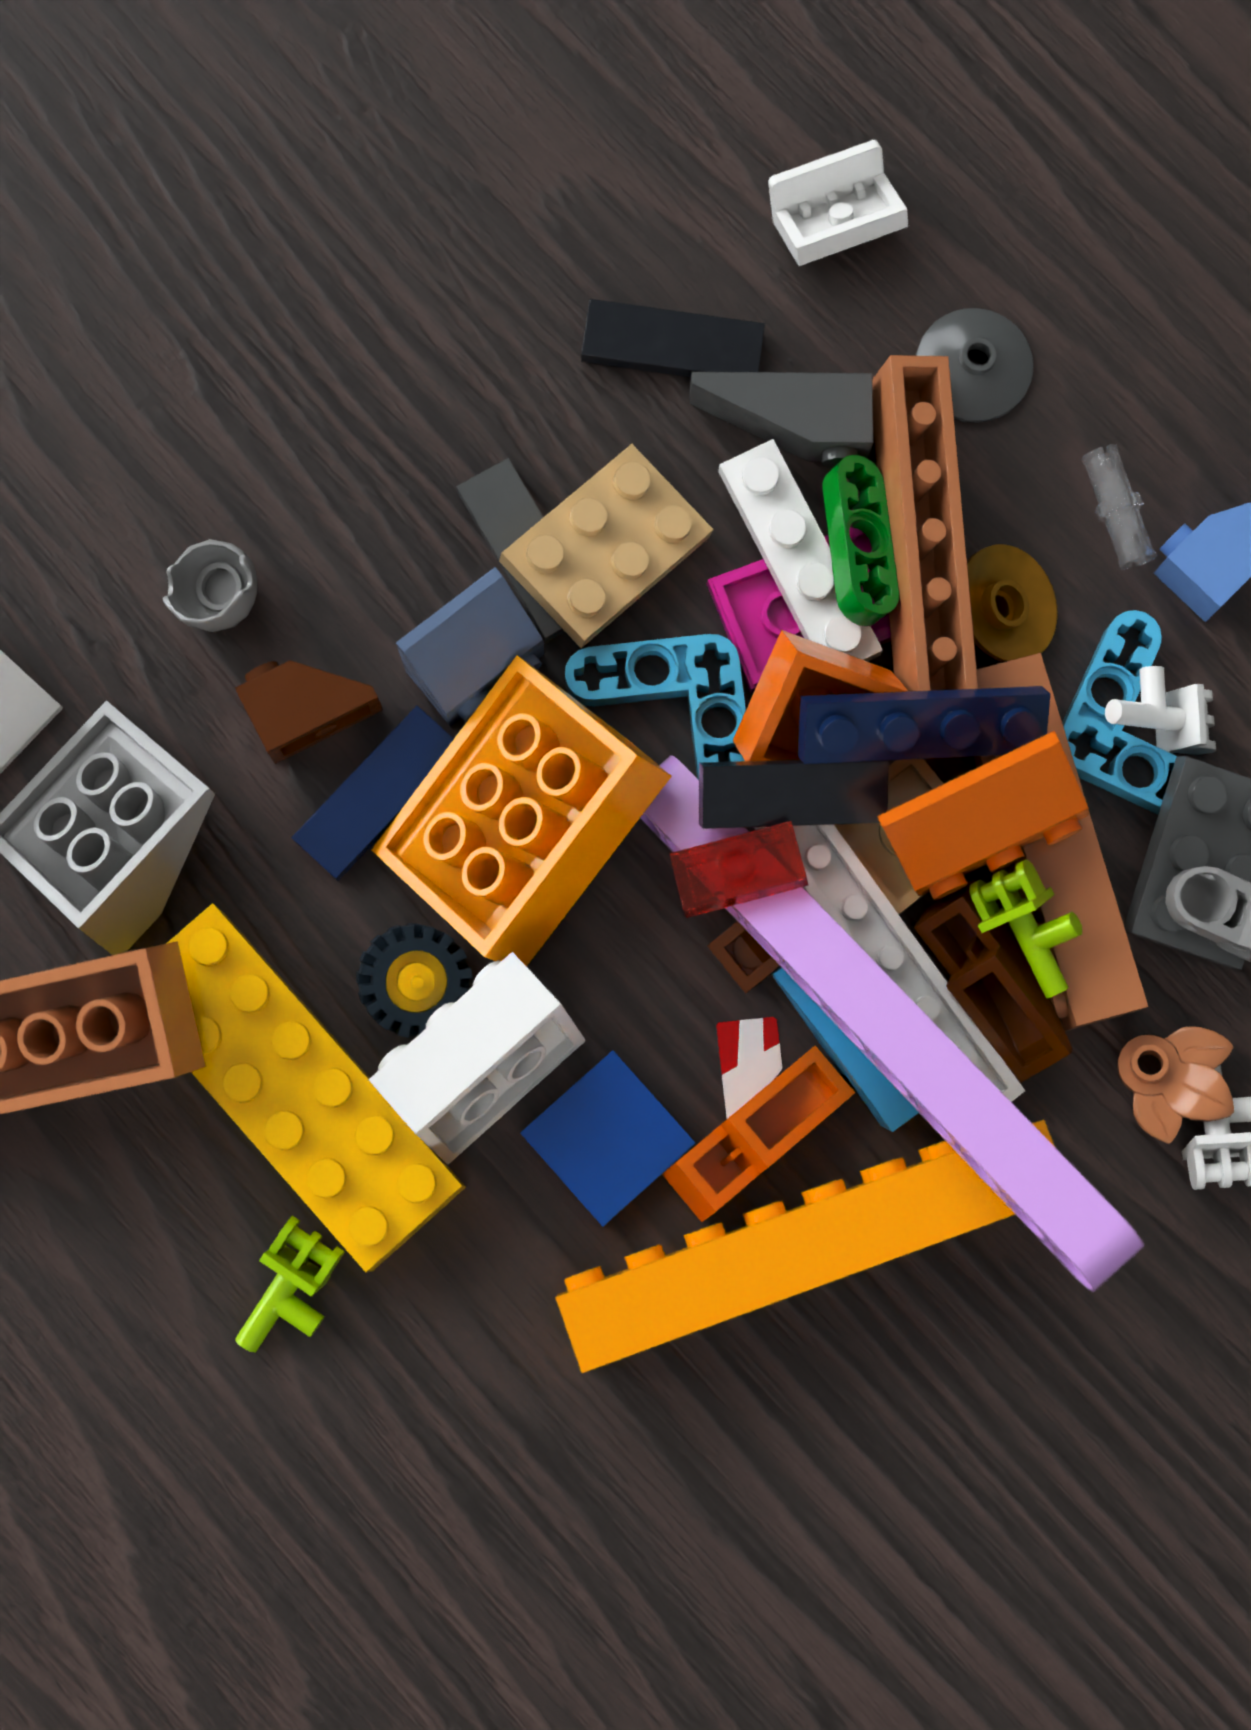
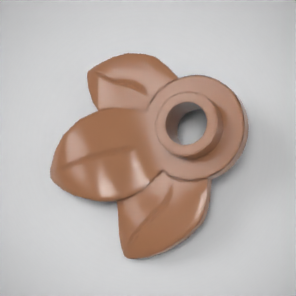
(1184, 1085)

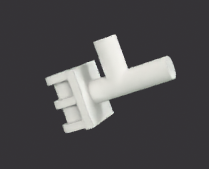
(1176, 715)
(1221, 1145)

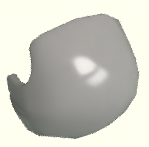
(211, 586)

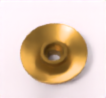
(1010, 603)

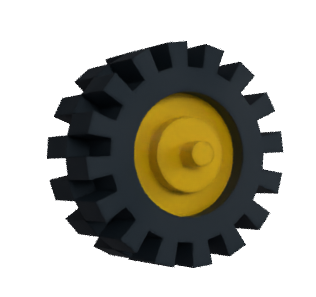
(411, 976)

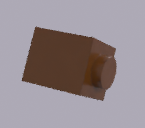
(302, 705)

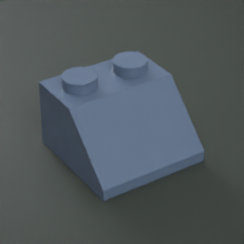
(469, 646)

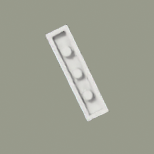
(793, 548)

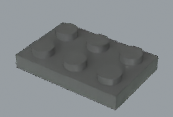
(1198, 825)

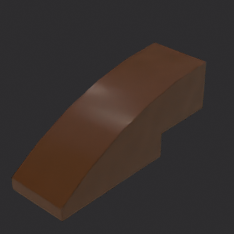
(994, 985)

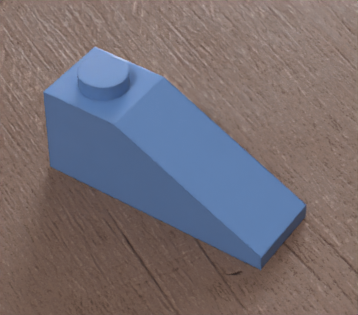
(1210, 562)

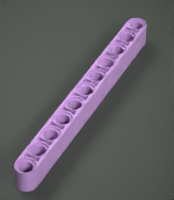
(917, 1058)

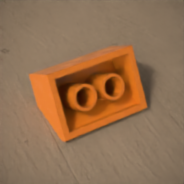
(986, 817)

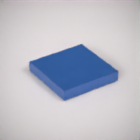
(607, 1138)

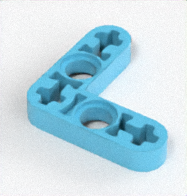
(682, 681)
(1089, 717)

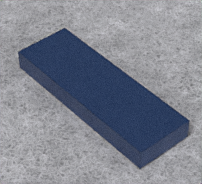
(373, 794)

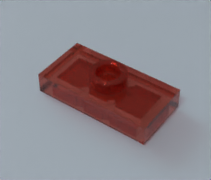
(738, 869)

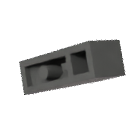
(803, 412)

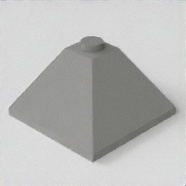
(106, 828)

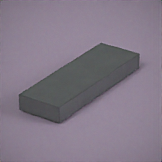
(503, 514)

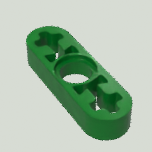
(849, 562)

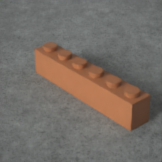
(923, 495)
(1100, 961)

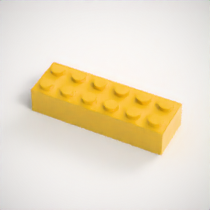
(306, 1098)

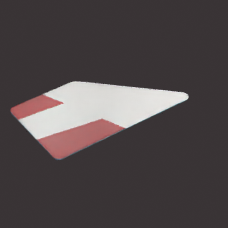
(747, 1058)

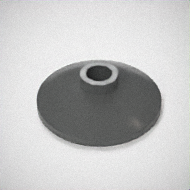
(989, 389)

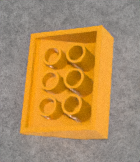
(519, 814)

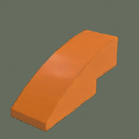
(758, 1134)

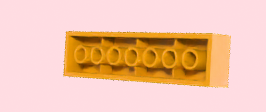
(776, 1254)

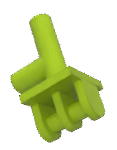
(1033, 939)
(292, 1272)

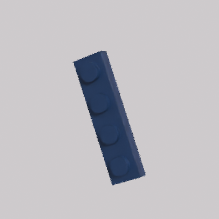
(920, 724)

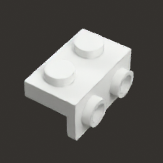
(835, 203)

